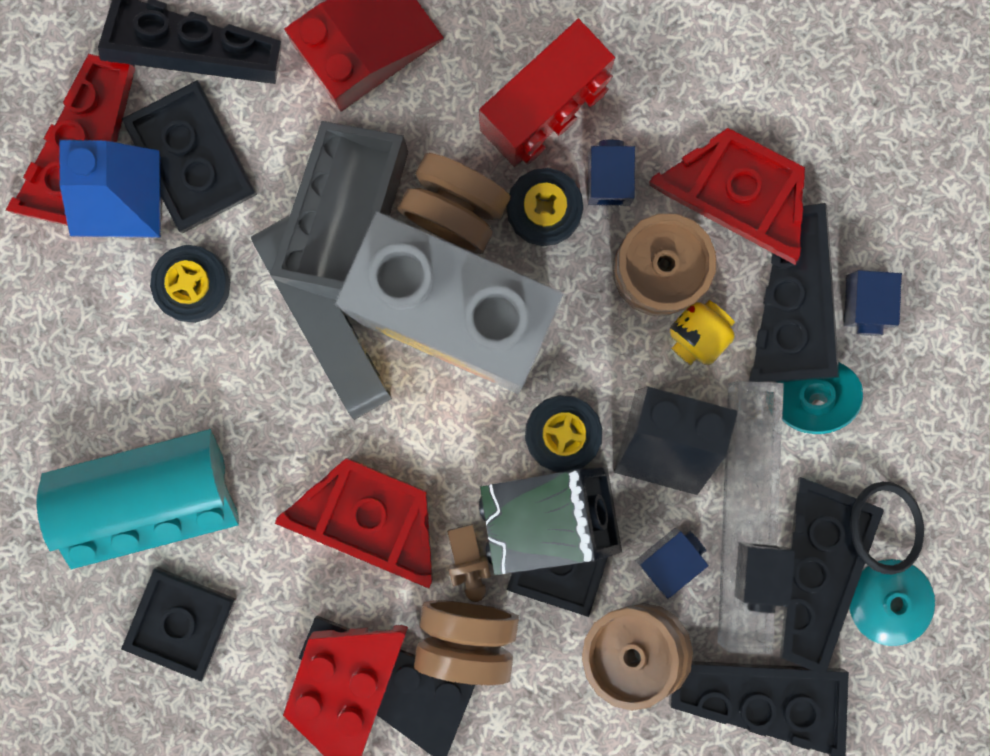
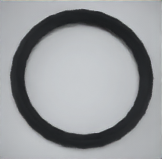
(855, 533)

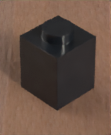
(764, 576)

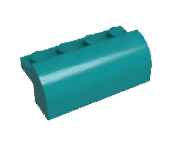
(135, 500)

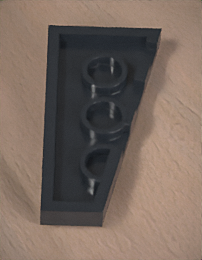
(167, 40)
(799, 311)
(771, 701)

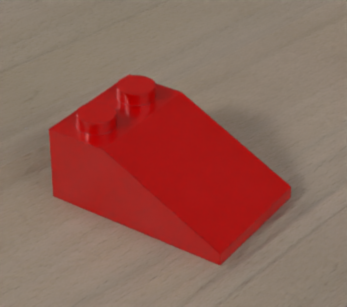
(361, 43)

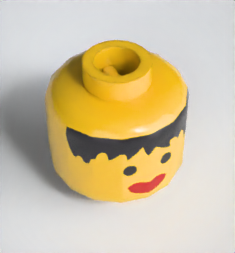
(702, 333)

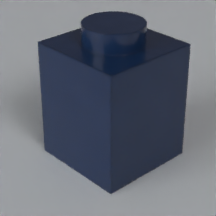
(611, 174)
(872, 301)
(673, 561)

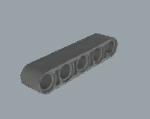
(328, 335)

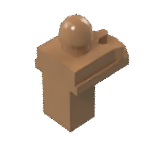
(469, 564)

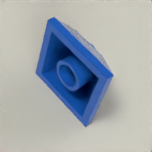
(110, 189)

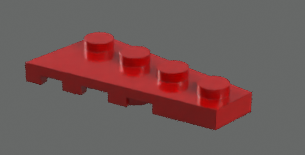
(90, 112)

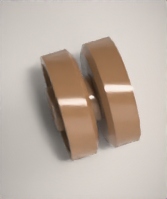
(454, 202)
(690, 267)
(466, 642)
(617, 672)

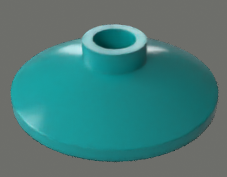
(841, 397)
(872, 602)

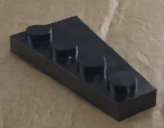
(823, 572)
(415, 703)

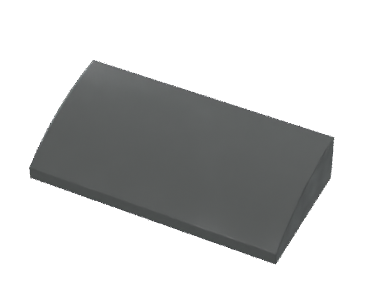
(343, 186)

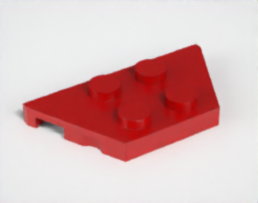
(741, 190)
(367, 519)
(342, 687)

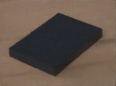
(197, 159)

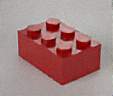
(547, 94)

